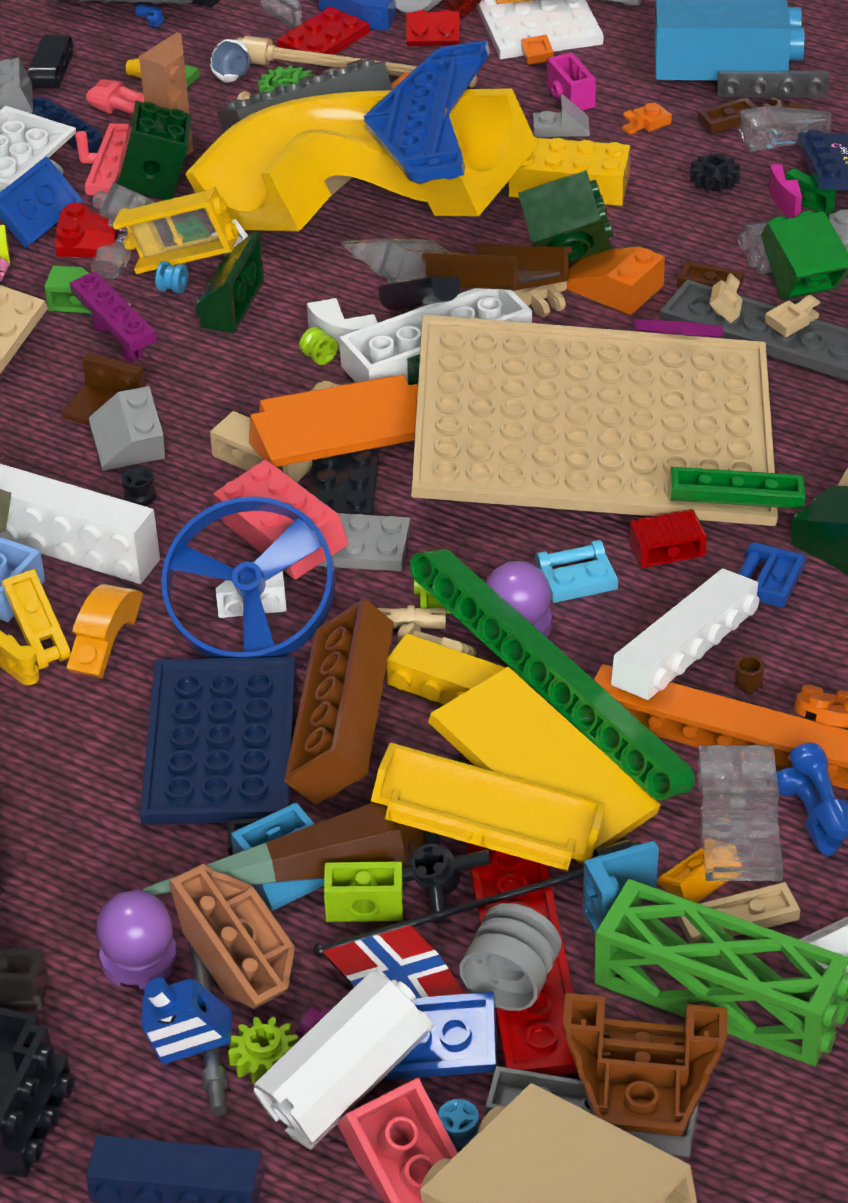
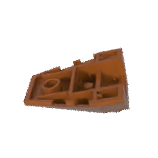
(642, 1071)

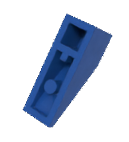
(375, 12)

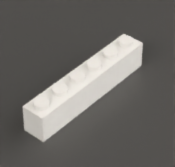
(684, 634)

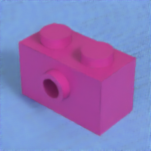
(572, 79)

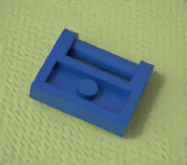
(778, 574)

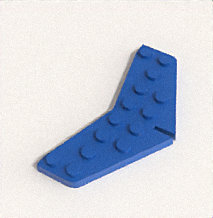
(415, 119)

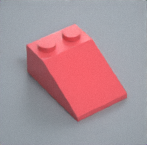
(397, 1141)

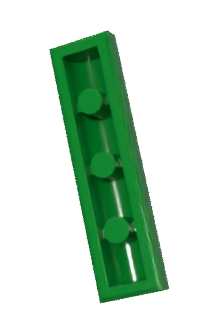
(736, 487)

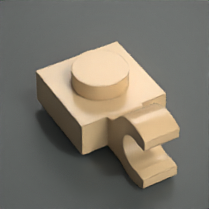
(725, 298)
(792, 317)

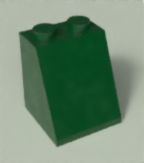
(824, 527)

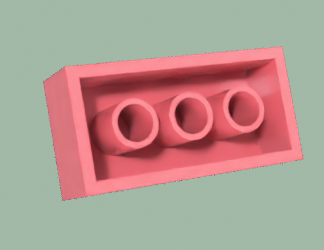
(264, 527)

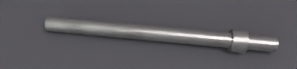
(213, 1075)

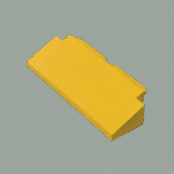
(486, 808)

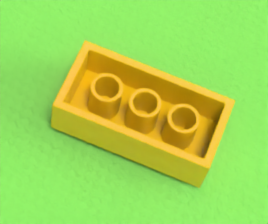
(561, 158)

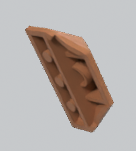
(233, 935)

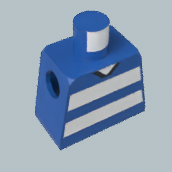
(183, 1019)

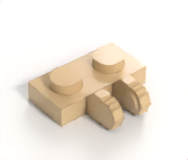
(536, 295)

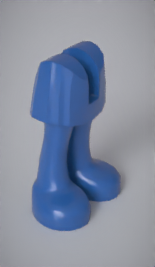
(811, 783)

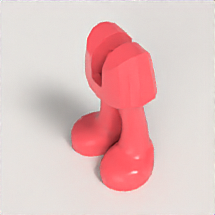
(113, 95)

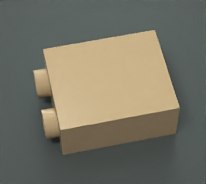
(556, 1154)

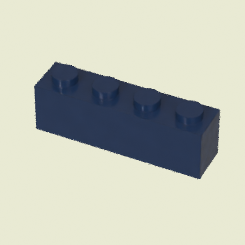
(172, 1172)

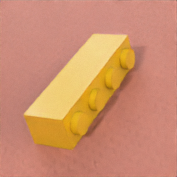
(435, 669)

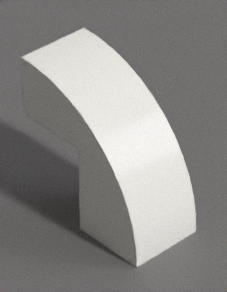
(328, 317)

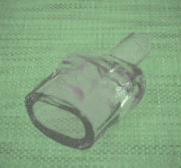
(111, 258)

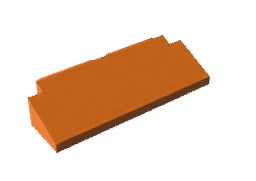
(334, 420)

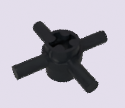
(446, 870)

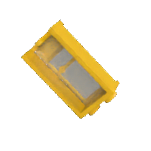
(178, 229)

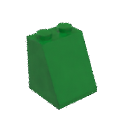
(804, 254)

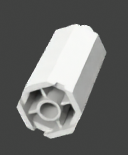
(342, 1058)

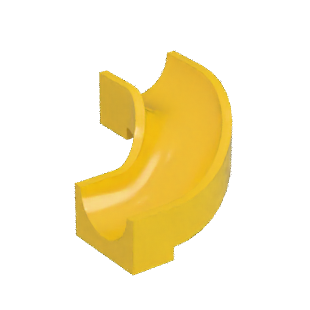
(278, 158)

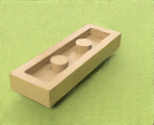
(761, 906)

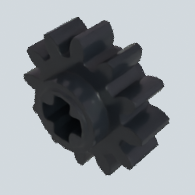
(715, 172)

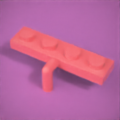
(106, 161)

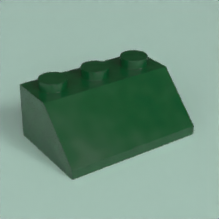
(232, 287)

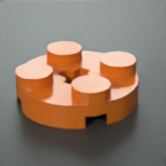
(829, 708)

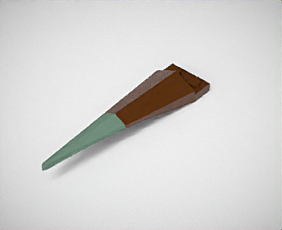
(302, 855)

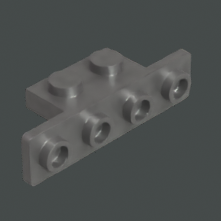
(773, 84)

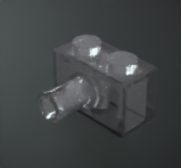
(117, 199)

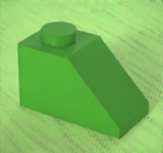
(58, 289)

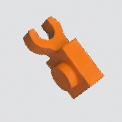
(650, 117)

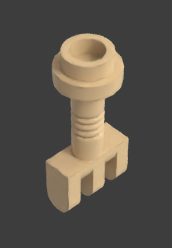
(414, 629)

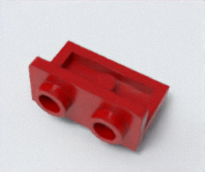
(433, 28)

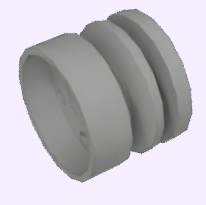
(511, 955)

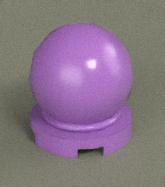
(526, 591)
(135, 939)

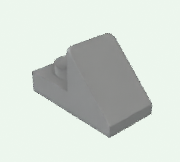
(567, 123)

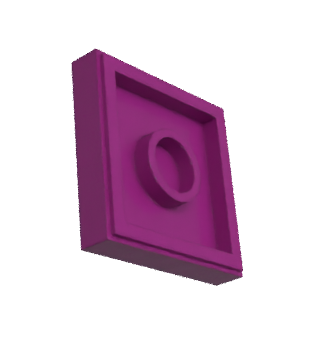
(678, 328)

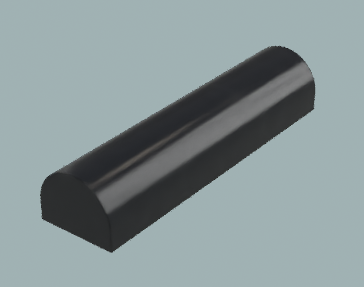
(419, 292)

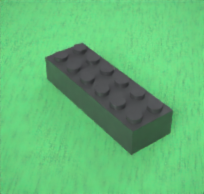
(355, 77)

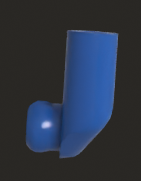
(152, 14)

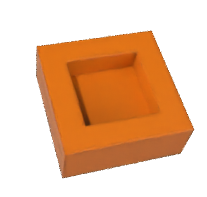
(536, 49)

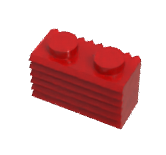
(667, 538)

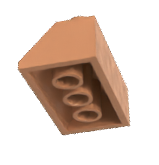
(165, 77)

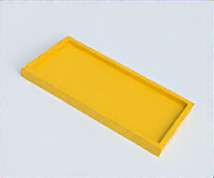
(520, 735)

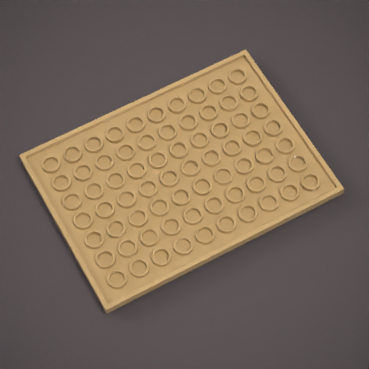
(586, 416)

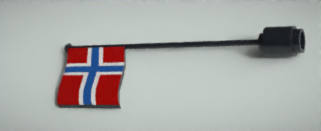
(408, 957)

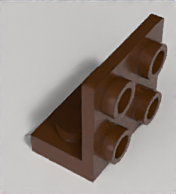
(103, 380)

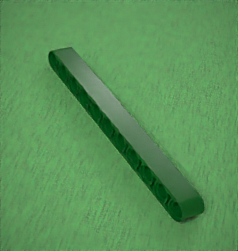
(553, 674)

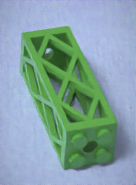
(815, 999)

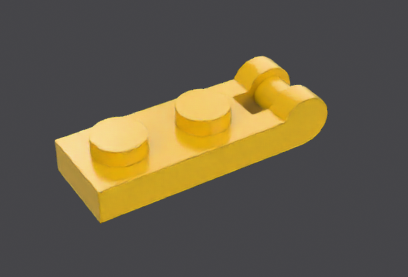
(35, 617)
(18, 660)

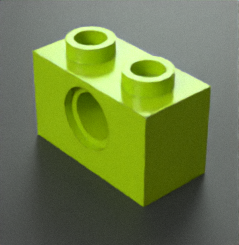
(363, 891)

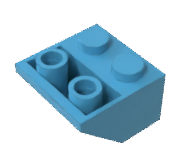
(269, 828)

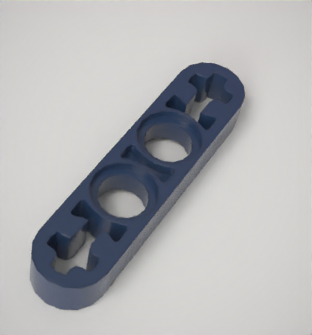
(48, 109)

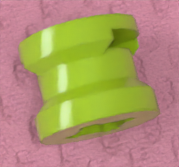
(318, 345)

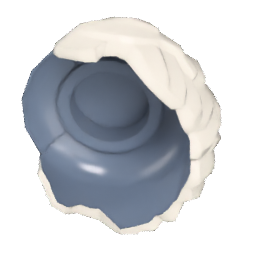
(230, 60)

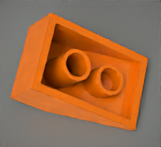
(619, 277)

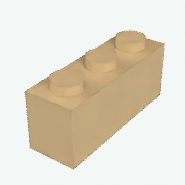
(232, 445)

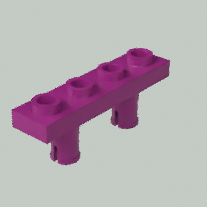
(113, 313)

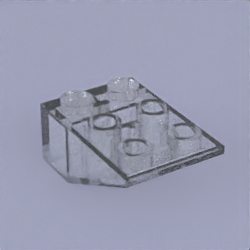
(394, 258)

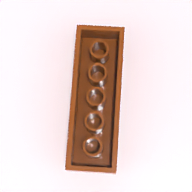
(340, 703)

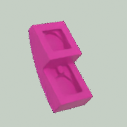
(784, 192)

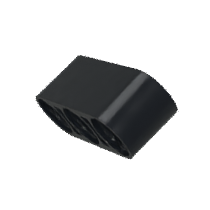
(51, 61)

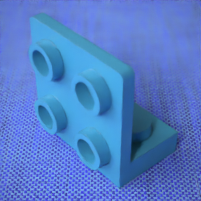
(608, 874)

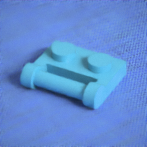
(581, 578)

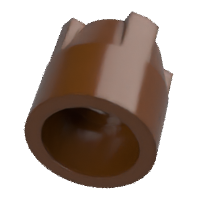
(749, 674)

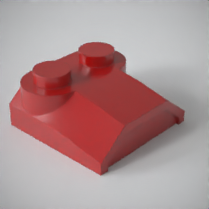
(82, 232)

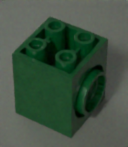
(154, 150)
(568, 215)

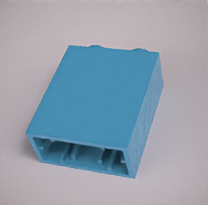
(725, 35)

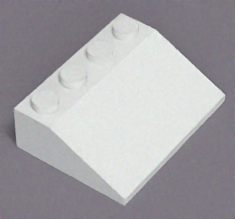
(26, 141)

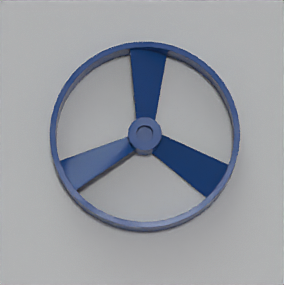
(249, 577)

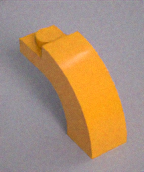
(97, 626)

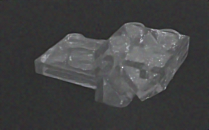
(739, 813)

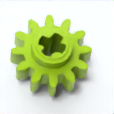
(259, 1047)

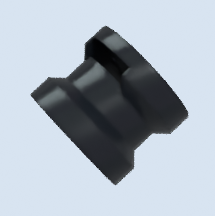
(138, 486)

